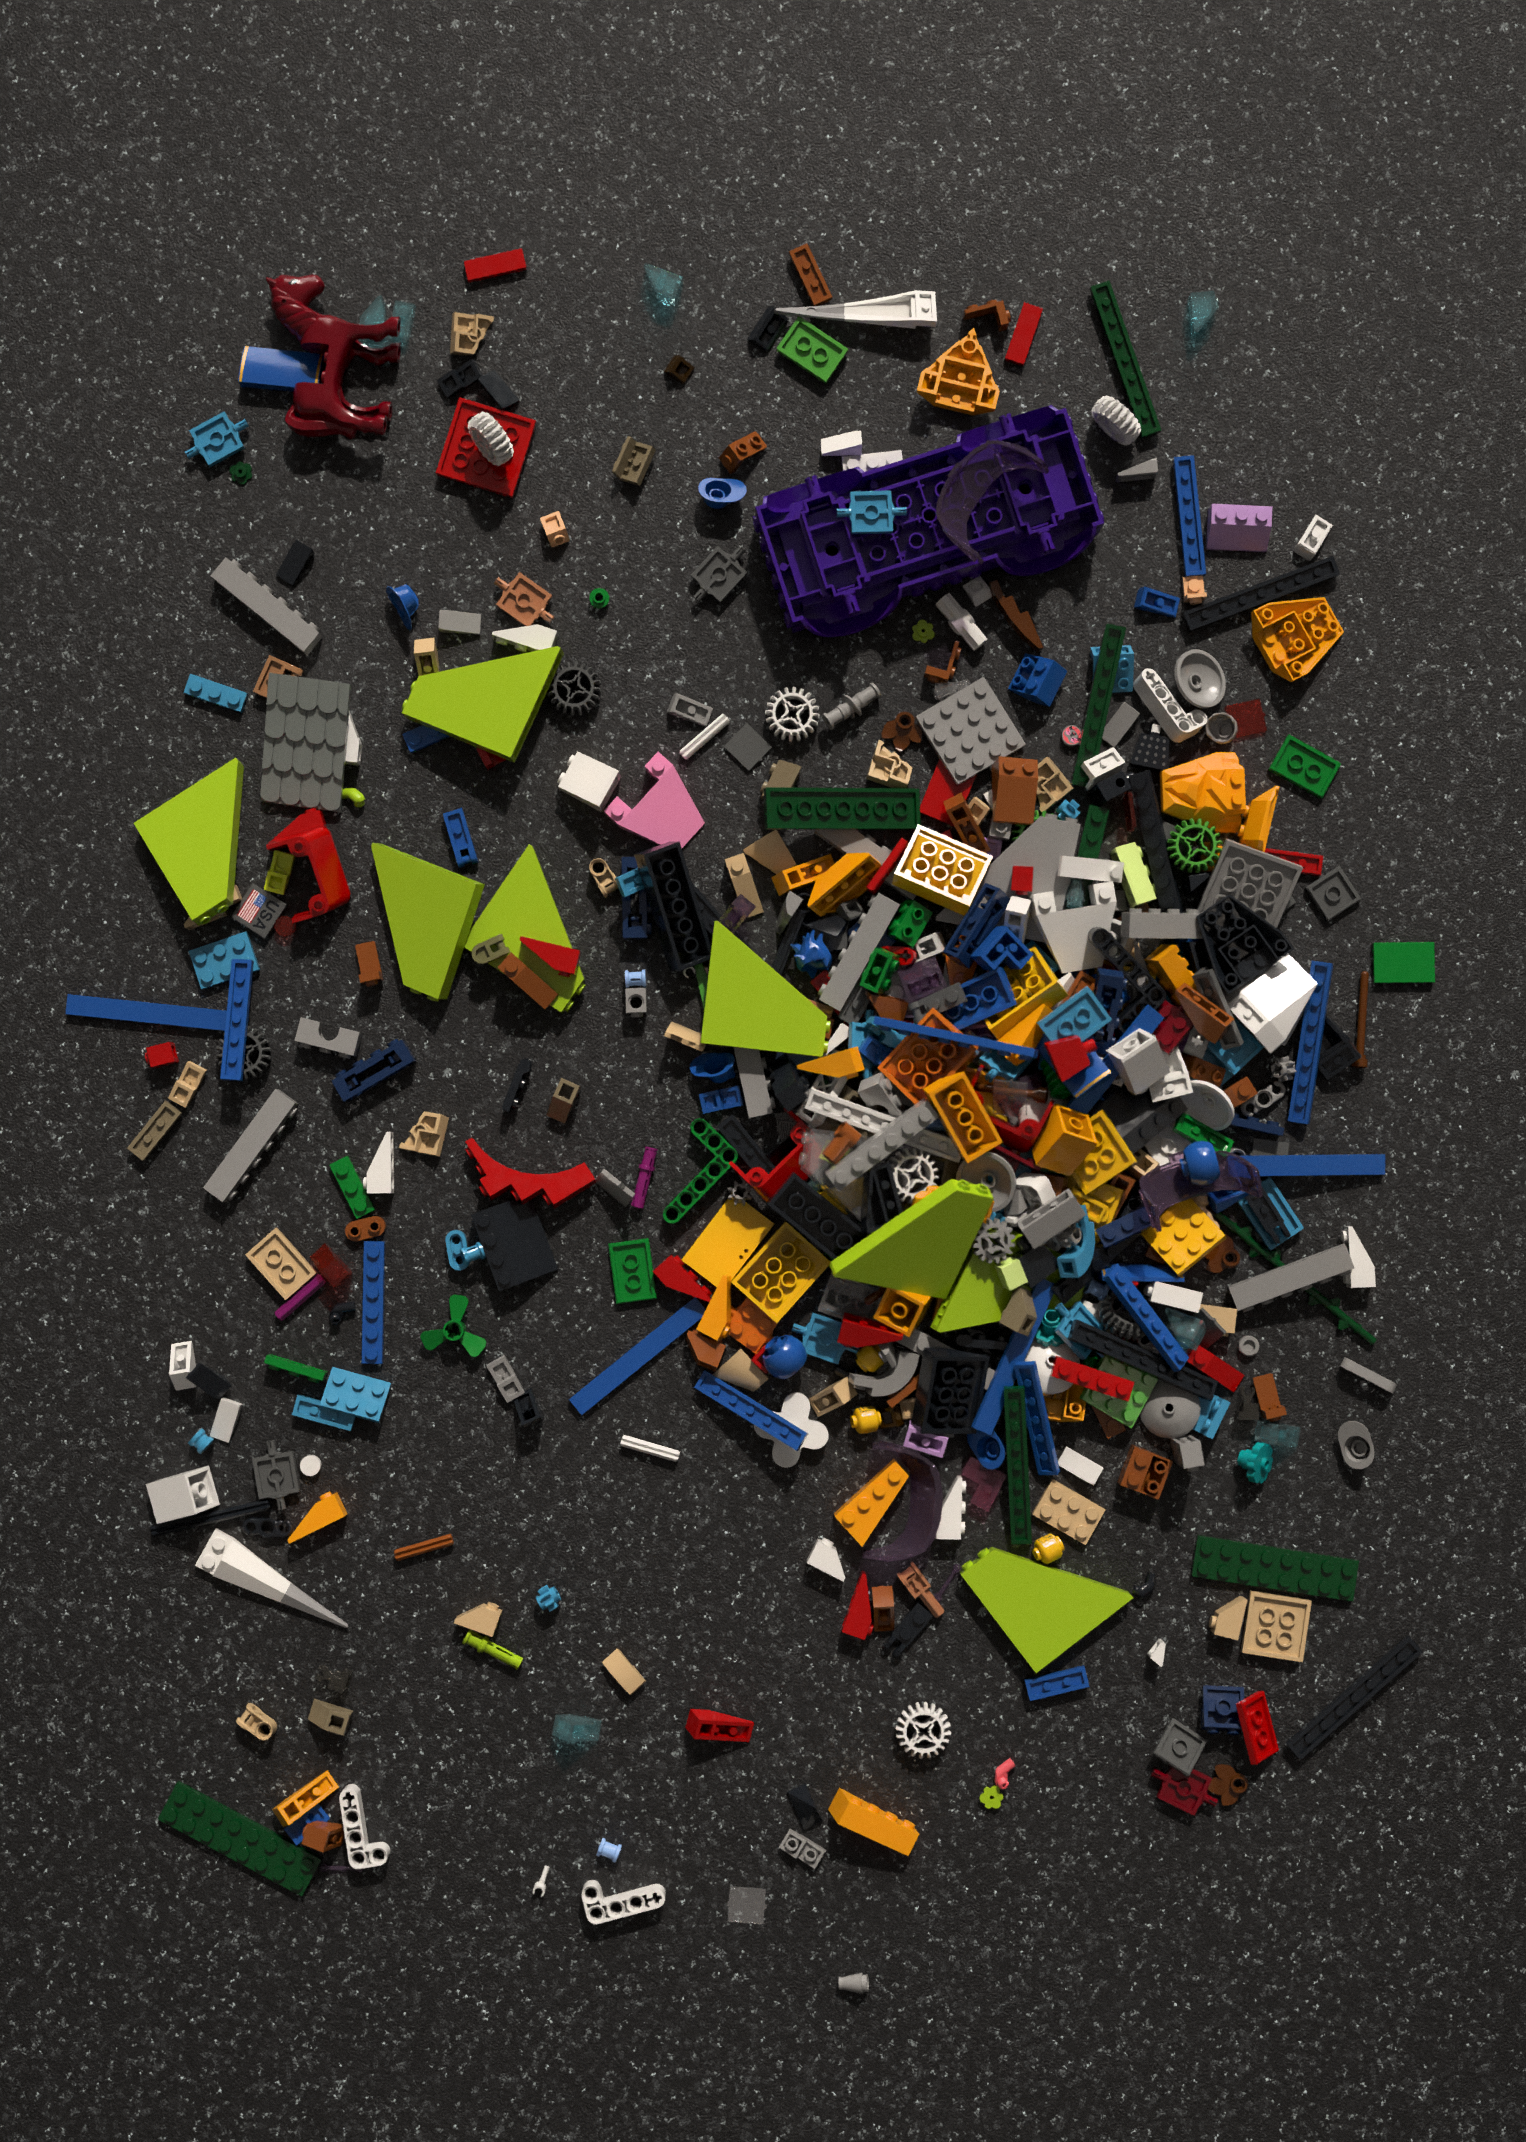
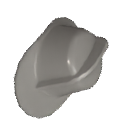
(1356, 1444)

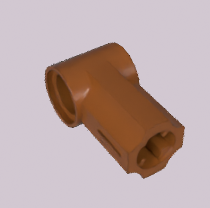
(844, 1138)

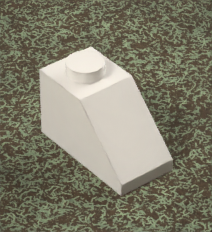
(181, 1364)
(825, 1558)

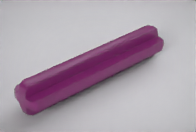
(300, 1297)

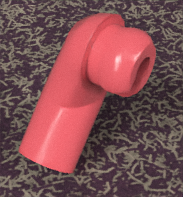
(1001, 1773)

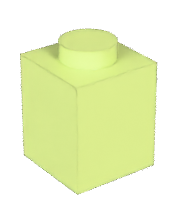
(1010, 1273)

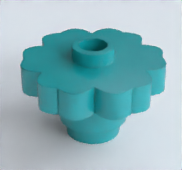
(1046, 1332)
(1256, 1461)

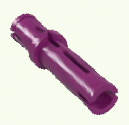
(643, 1180)

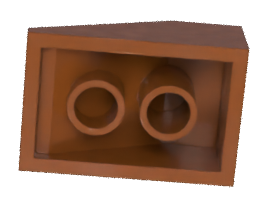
(1014, 790)

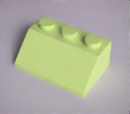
(1135, 875)

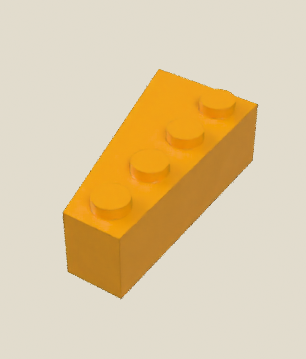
(870, 1503)

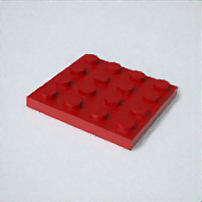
(466, 464)

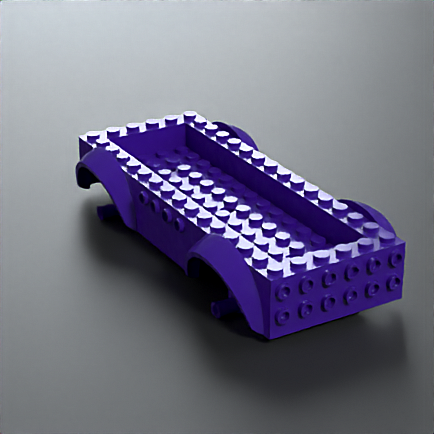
(876, 570)

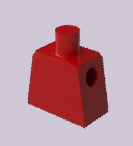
(1069, 1055)

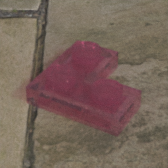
(988, 1482)

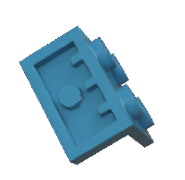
(1125, 669)
(1211, 1415)

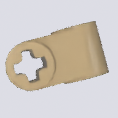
(604, 878)
(255, 1722)

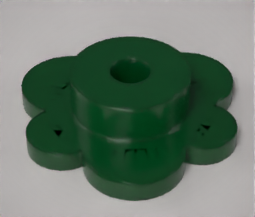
(243, 477)

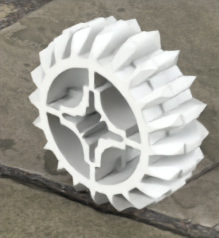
(1116, 420)
(490, 438)
(807, 704)
(915, 1168)
(936, 1742)

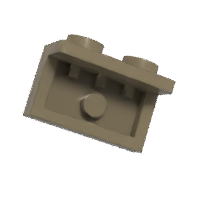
(633, 461)

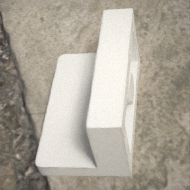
(1102, 766)

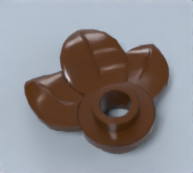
(902, 734)
(1218, 1256)
(1224, 1784)

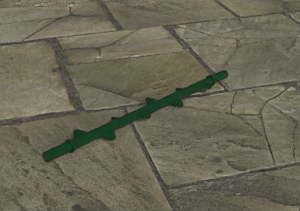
(1315, 1297)

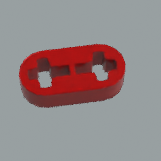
(903, 950)

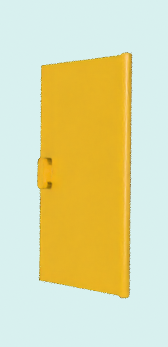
(727, 1241)

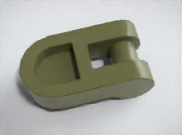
(483, 953)

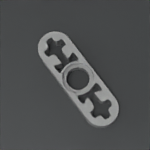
(1368, 1375)

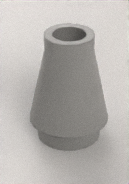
(855, 1983)

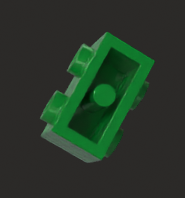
(909, 923)
(880, 970)

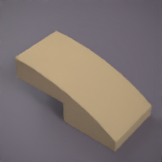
(188, 1084)
(623, 1671)

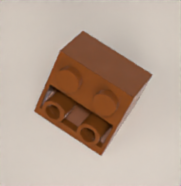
(1144, 1471)

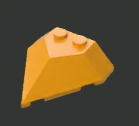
(960, 379)

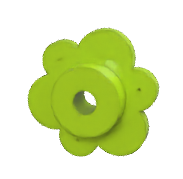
(918, 635)
(994, 1802)

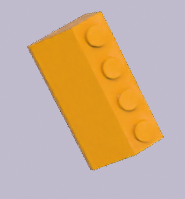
(962, 1116)

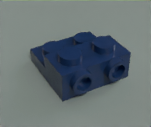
(1220, 1709)

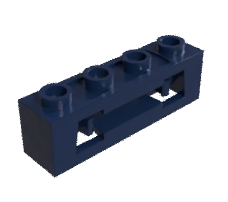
(977, 924)
(635, 932)
(1111, 979)
(345, 1087)

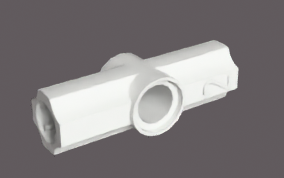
(961, 621)

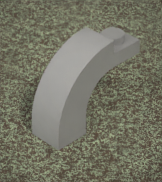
(892, 1379)

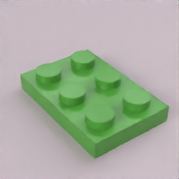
(812, 349)

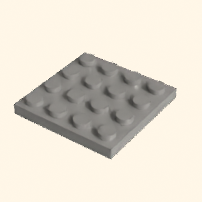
(970, 731)
(1253, 878)

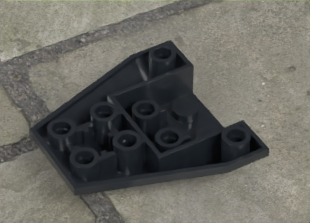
(1239, 942)

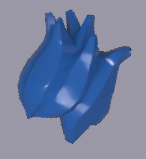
(812, 954)

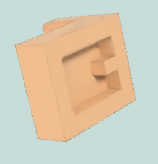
(555, 529)
(1193, 589)

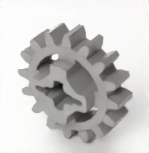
(987, 1248)

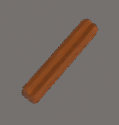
(423, 1547)

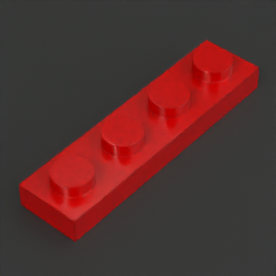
(1092, 1378)

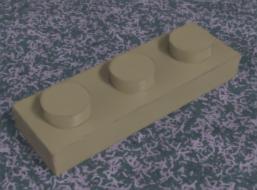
(154, 1130)

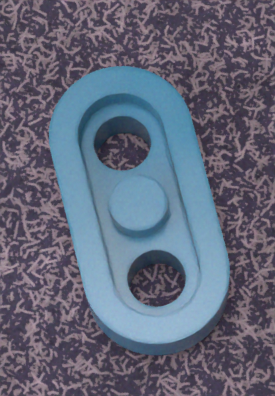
(453, 1249)

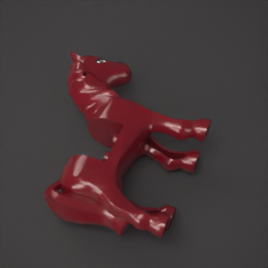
(323, 406)

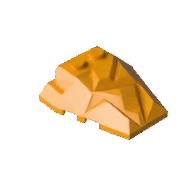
(1206, 790)

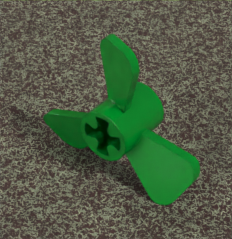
(472, 1343)

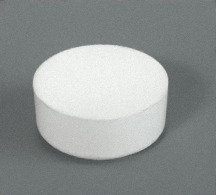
(310, 1465)

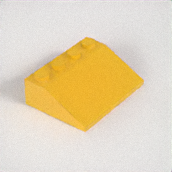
(941, 870)
(1031, 988)
(781, 1272)

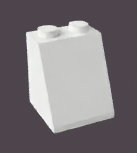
(589, 781)
(1138, 1061)
(182, 1494)

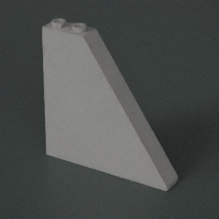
(1037, 848)

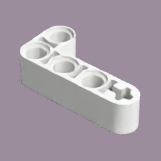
(1166, 709)
(1038, 1191)
(359, 1826)
(624, 1899)

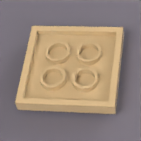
(1276, 1626)

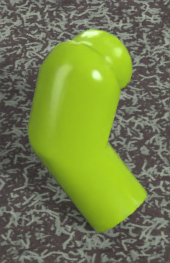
(355, 795)

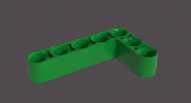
(704, 1174)

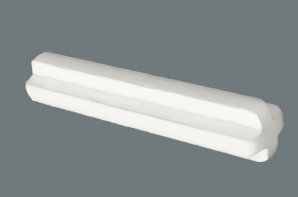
(703, 737)
(650, 1448)

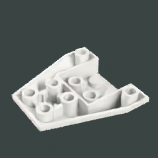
(1273, 1002)

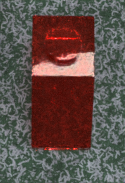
(330, 1265)

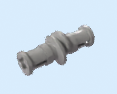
(851, 705)

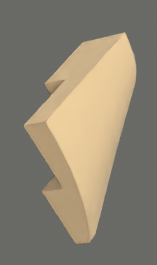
(468, 332)
(888, 768)
(1051, 784)
(771, 853)
(685, 1036)
(427, 1134)
(741, 1372)

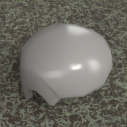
(1221, 728)

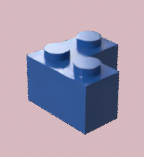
(999, 947)

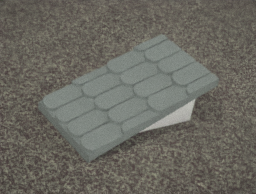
(305, 742)

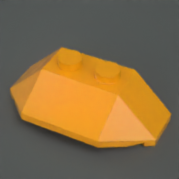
(1258, 820)
(842, 882)

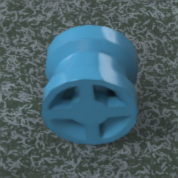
(201, 1441)

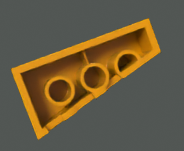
(1170, 969)
(873, 1822)

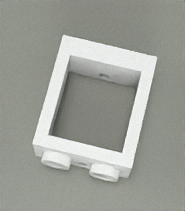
(1173, 1296)

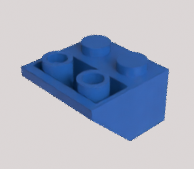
(1037, 679)

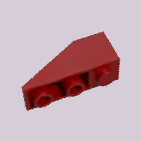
(676, 1277)

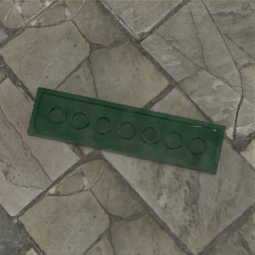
(842, 808)
(1274, 1568)
(240, 1838)

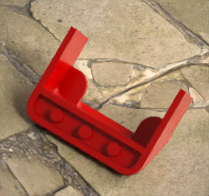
(327, 868)
(1015, 1137)
(767, 1184)

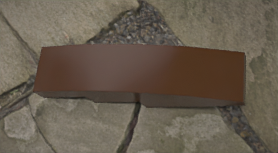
(1018, 621)

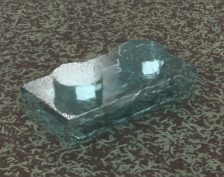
(406, 313)

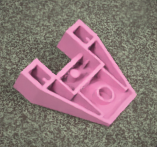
(664, 812)

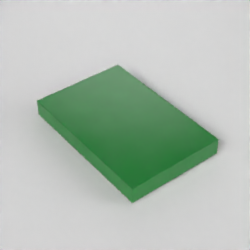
(1304, 766)
(1403, 962)
(632, 1271)

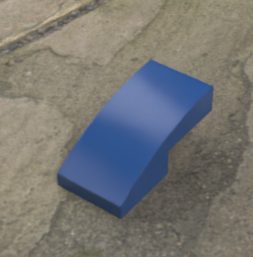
(874, 1051)
(721, 1099)
(296, 1828)

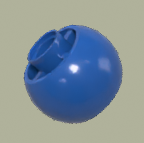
(1200, 1163)
(784, 1356)

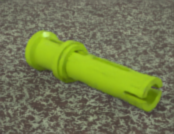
(483, 1644)

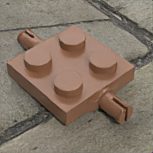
(524, 600)

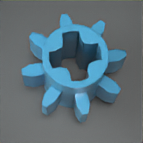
(1068, 810)
(548, 1598)

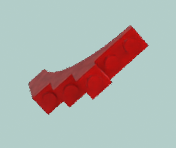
(556, 1186)

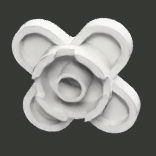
(796, 1411)

